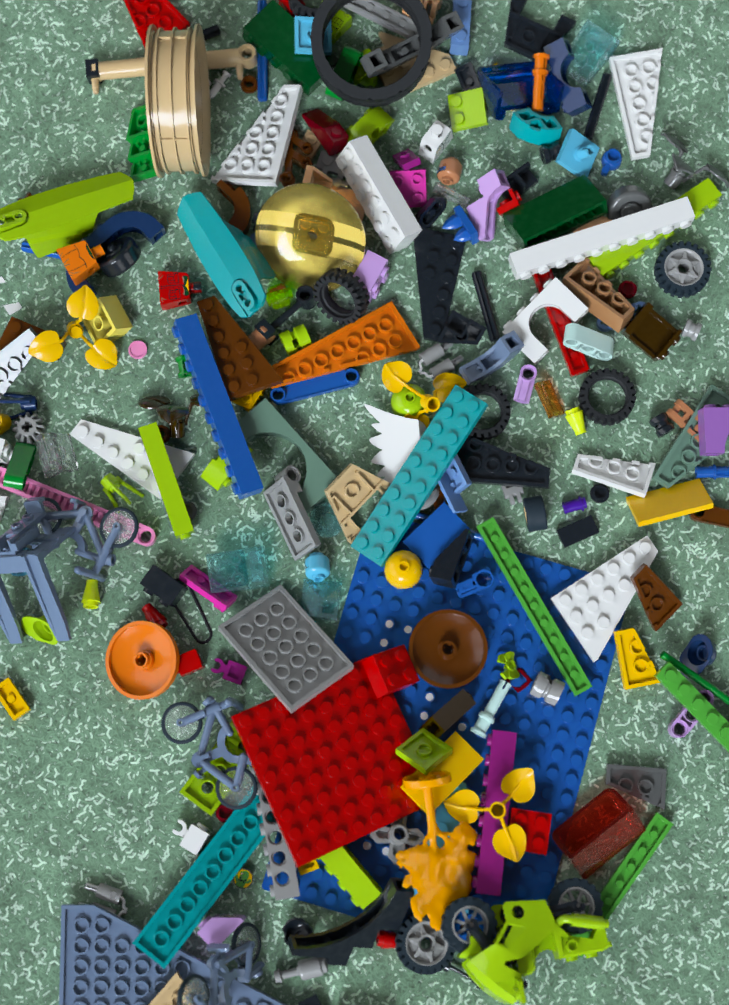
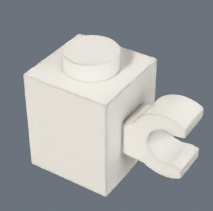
(194, 837)

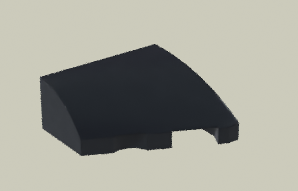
(461, 330)

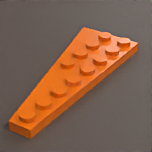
(365, 341)

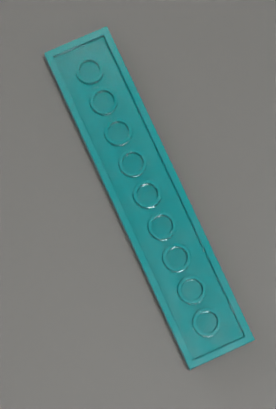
(419, 475)
(202, 884)

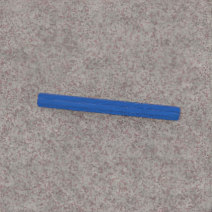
(262, 66)

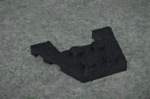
(528, 36)

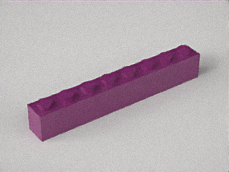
(499, 763)

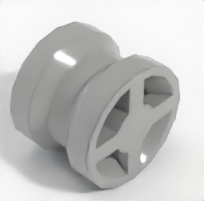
(691, 330)

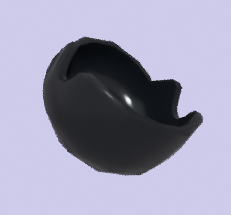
(296, 926)

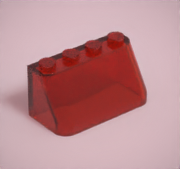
(598, 832)

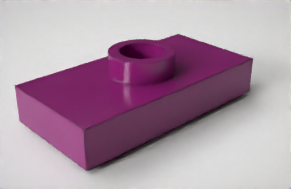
(406, 159)

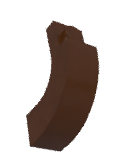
(242, 212)

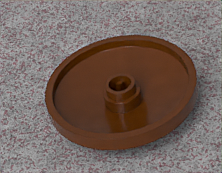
(448, 649)

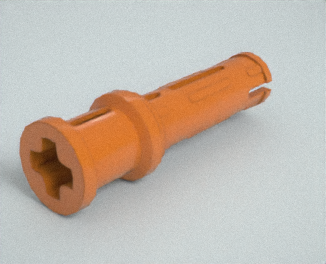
(539, 72)

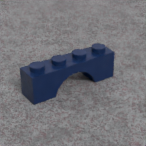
(574, 99)

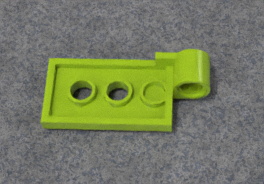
(193, 788)

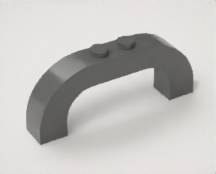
(380, 61)

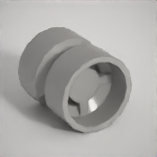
(547, 688)

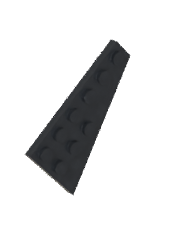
(437, 271)
(498, 467)

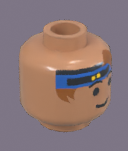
(449, 171)

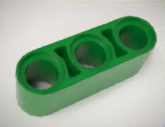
(346, 67)
(19, 466)

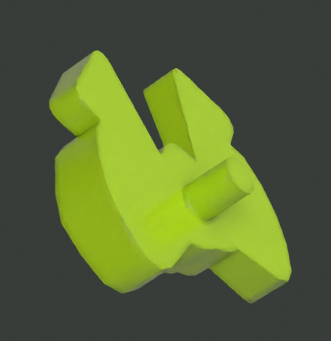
(508, 659)

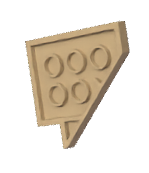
(439, 65)

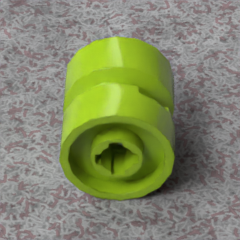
(302, 339)

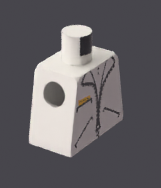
(437, 139)

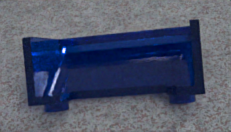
(511, 88)

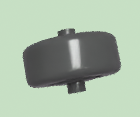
(627, 201)

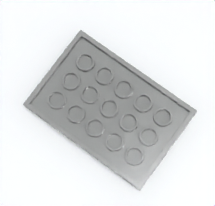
(286, 648)

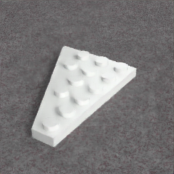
(264, 149)
(601, 597)

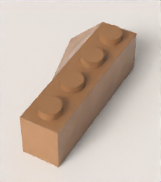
(599, 295)

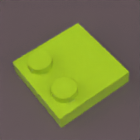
(467, 110)
(424, 751)

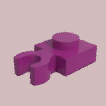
(232, 671)

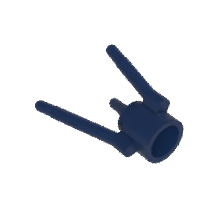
(27, 403)

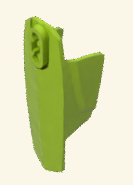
(63, 213)

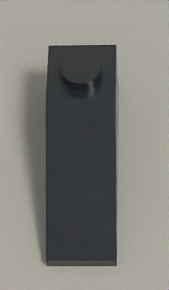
(451, 561)

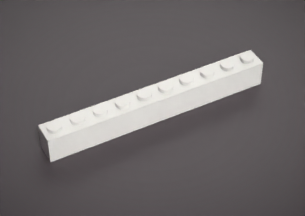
(601, 238)

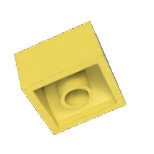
(110, 320)

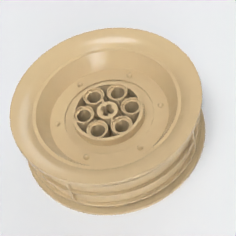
(178, 100)

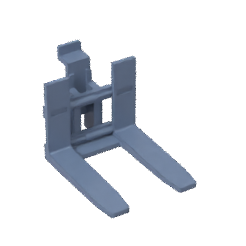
(32, 562)

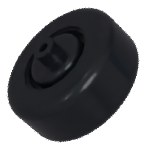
(119, 257)

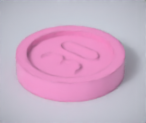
(137, 349)

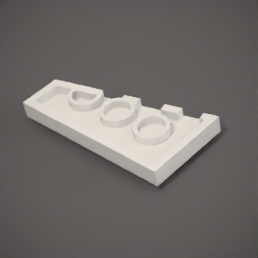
(622, 475)

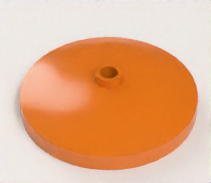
(142, 660)

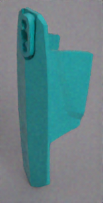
(226, 255)

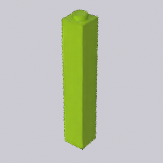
(166, 481)

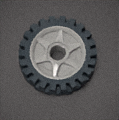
(685, 256)
(411, 953)

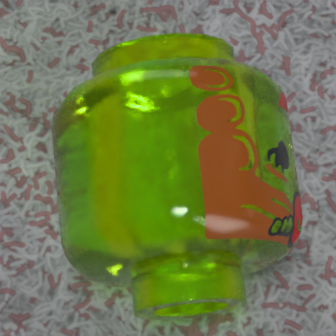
(278, 296)

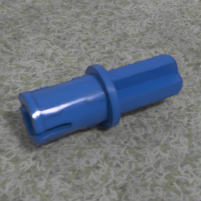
(712, 472)

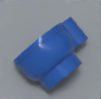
(610, 161)

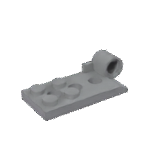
(287, 488)

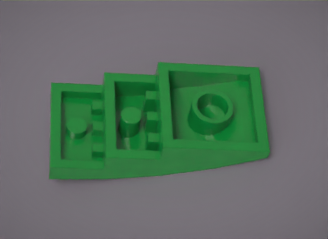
(139, 150)

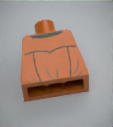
(80, 260)

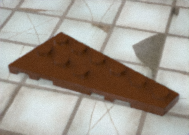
(237, 358)

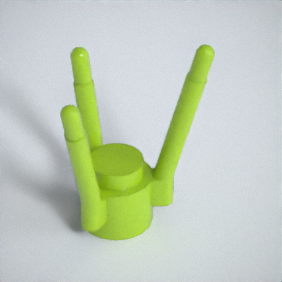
(112, 485)

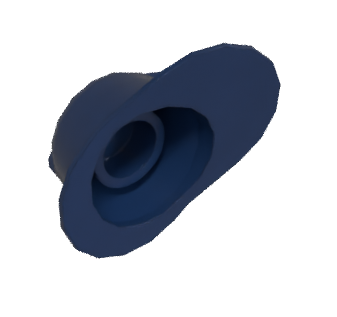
(698, 653)

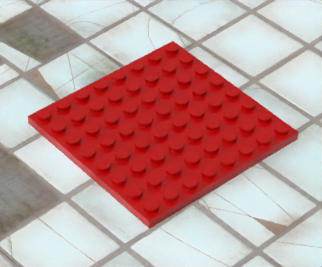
(330, 764)

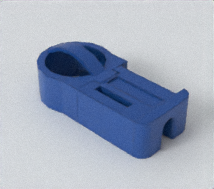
(471, 585)

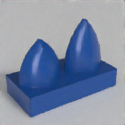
(460, 219)

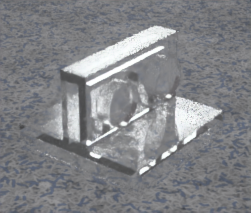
(56, 454)

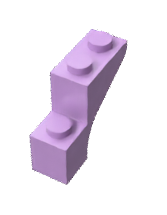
(483, 211)

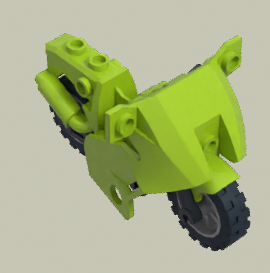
(523, 934)

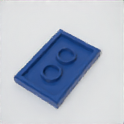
(435, 534)

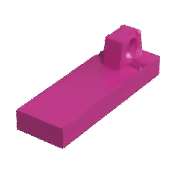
(200, 583)

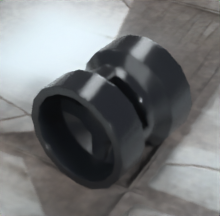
(549, 153)
(661, 425)

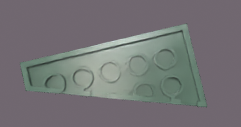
(685, 451)

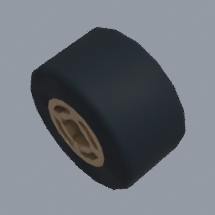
(535, 513)

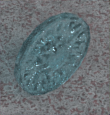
(325, 521)

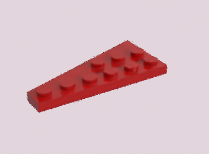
(154, 12)

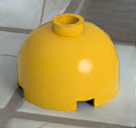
(403, 569)

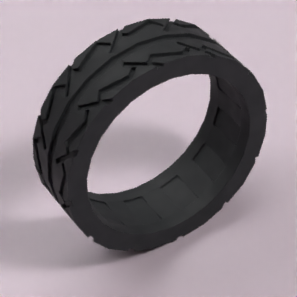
(366, 96)

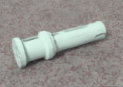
(486, 717)

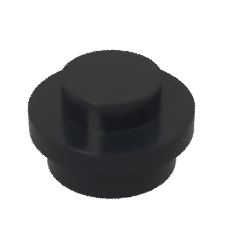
(599, 493)

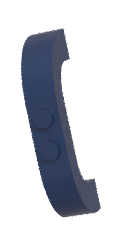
(115, 227)

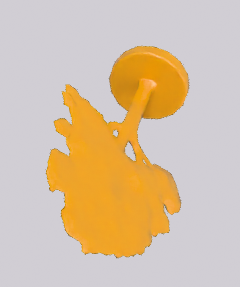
(437, 872)

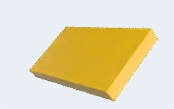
(669, 503)
(459, 763)

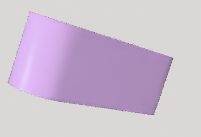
(682, 719)

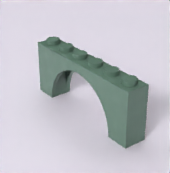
(267, 421)

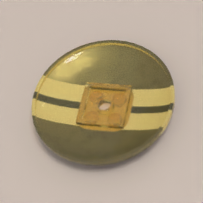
(285, 241)

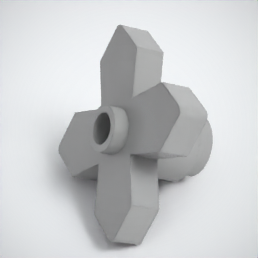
(407, 837)

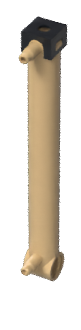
(135, 67)

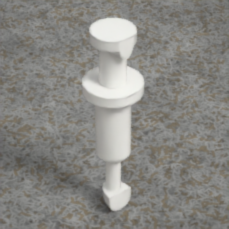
(219, 83)

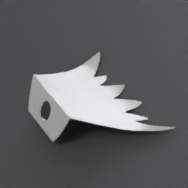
(396, 441)

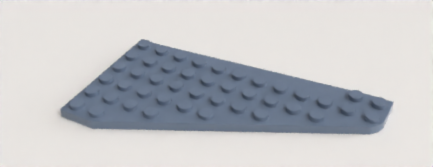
(107, 969)

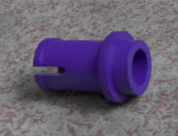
(574, 505)

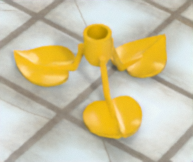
(79, 305)
(398, 373)
(508, 841)

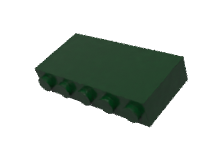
(273, 37)
(555, 212)

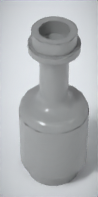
(306, 969)

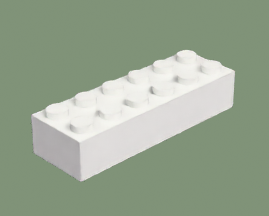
(378, 194)

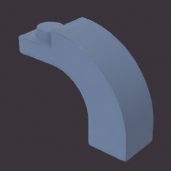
(496, 357)

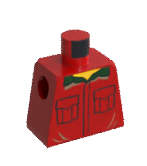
(176, 289)

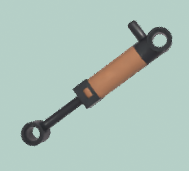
(266, 333)

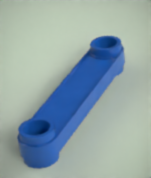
(315, 386)

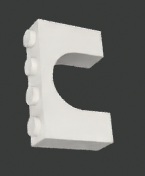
(554, 295)

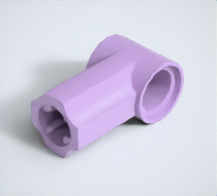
(525, 385)

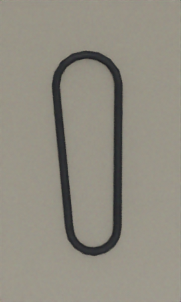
(202, 614)

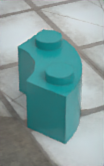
(535, 127)

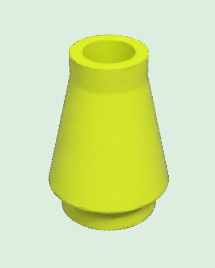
(576, 420)
(91, 595)

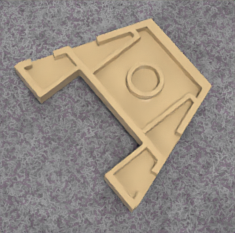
(349, 493)

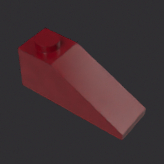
(327, 131)

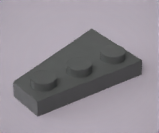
(640, 782)

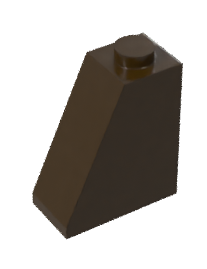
(449, 713)

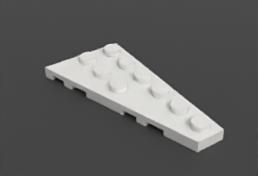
(636, 90)
(128, 453)

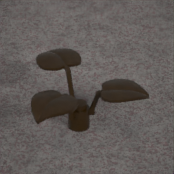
(171, 414)

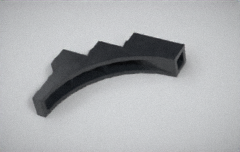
(361, 932)

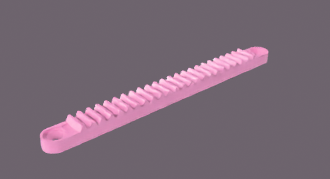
(37, 489)

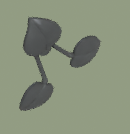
(680, 167)

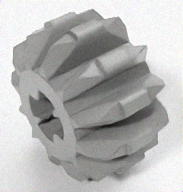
(24, 423)

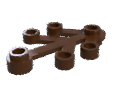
(287, 177)

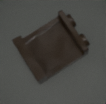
(651, 333)

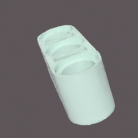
(588, 342)

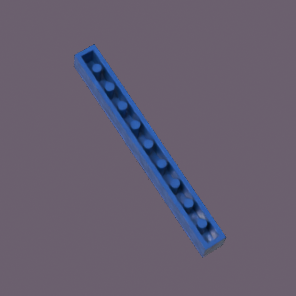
(217, 406)

